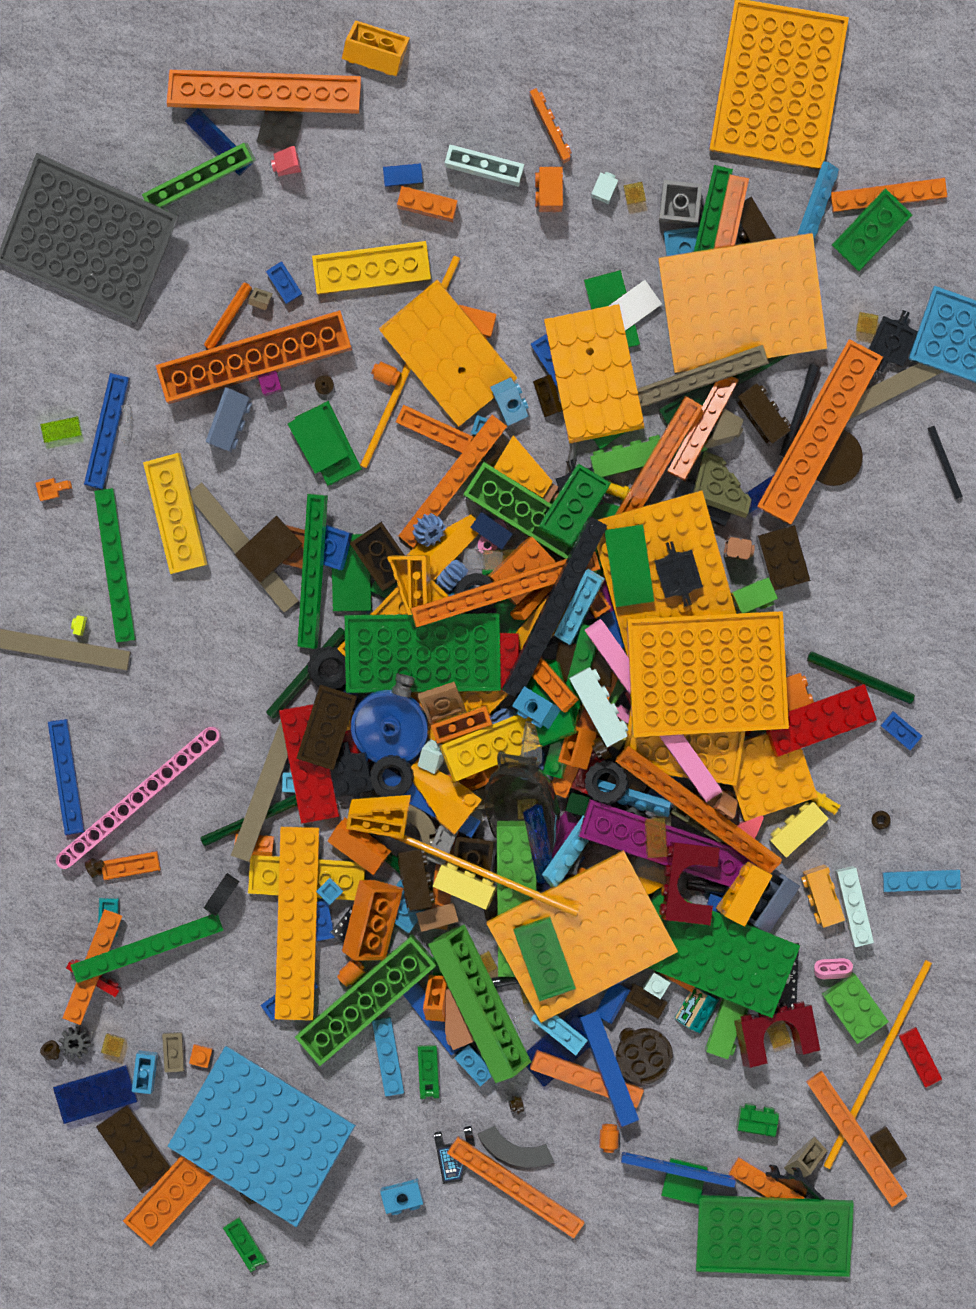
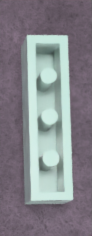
(484, 165)
(598, 707)
(854, 906)

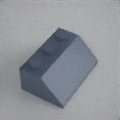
(229, 420)
(773, 901)

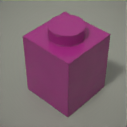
(270, 383)

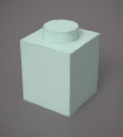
(604, 187)
(431, 757)
(656, 984)

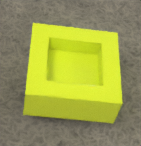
(78, 625)

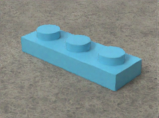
(562, 1032)

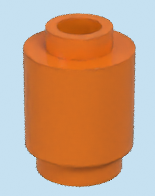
(385, 373)
(351, 972)
(609, 1138)

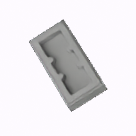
(443, 841)

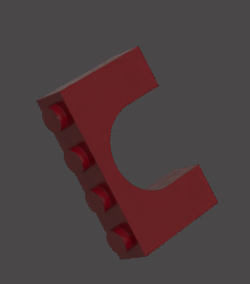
(679, 858)
(752, 1029)

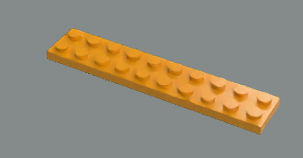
(297, 923)

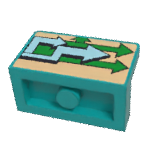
(696, 1009)

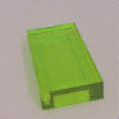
(61, 429)

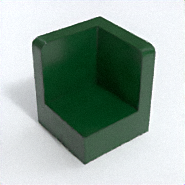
(577, 803)

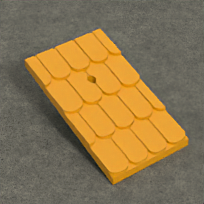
(437, 340)
(594, 373)

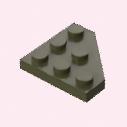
(720, 486)

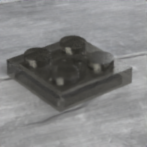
(279, 129)

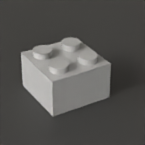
(680, 203)

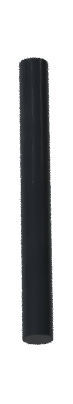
(945, 462)

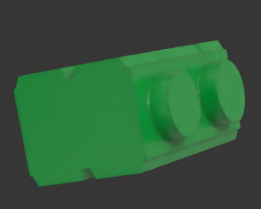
(757, 1120)

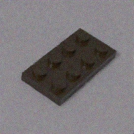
(326, 727)
(133, 1146)

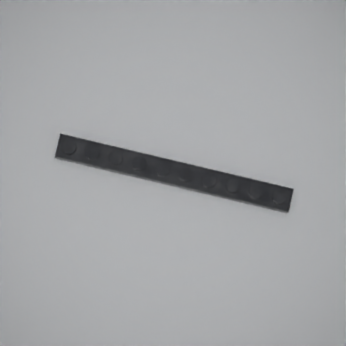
(554, 606)

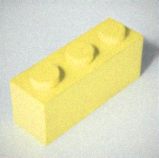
(798, 828)
(465, 885)

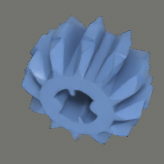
(429, 530)
(451, 576)

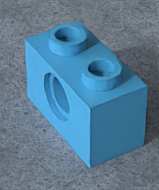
(503, 393)
(543, 715)
(473, 1063)
(144, 1072)
(410, 1189)

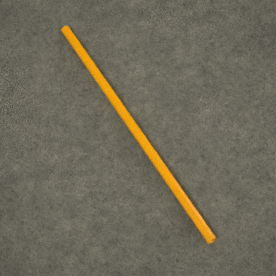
(400, 383)
(489, 875)
(880, 1058)

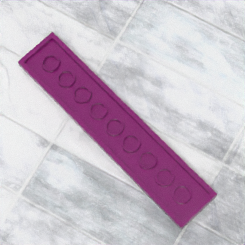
(627, 833)

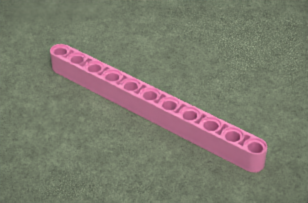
(676, 744)
(130, 802)

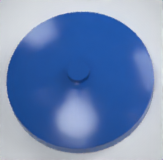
(389, 726)

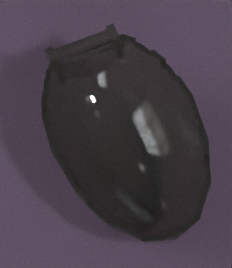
(519, 780)

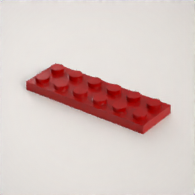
(823, 720)
(311, 782)

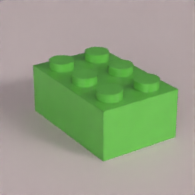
(755, 595)
(855, 1008)

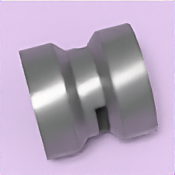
(403, 685)

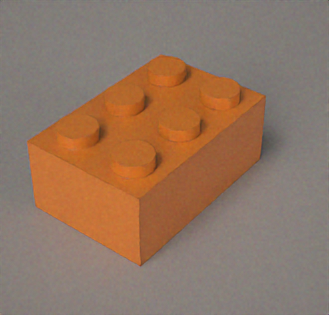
(525, 557)

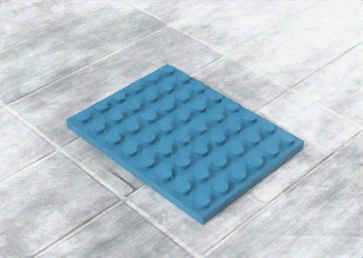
(261, 1136)

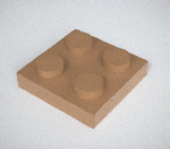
(442, 702)

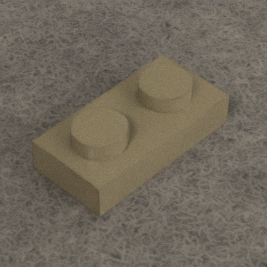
(173, 1052)

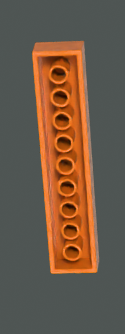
(253, 357)

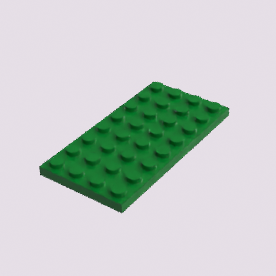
(435, 654)
(729, 960)
(774, 1235)

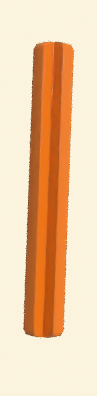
(228, 316)

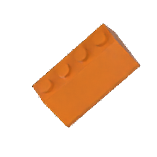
(372, 920)

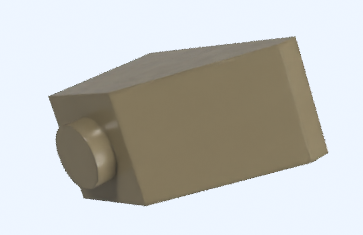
(725, 430)
(806, 1157)

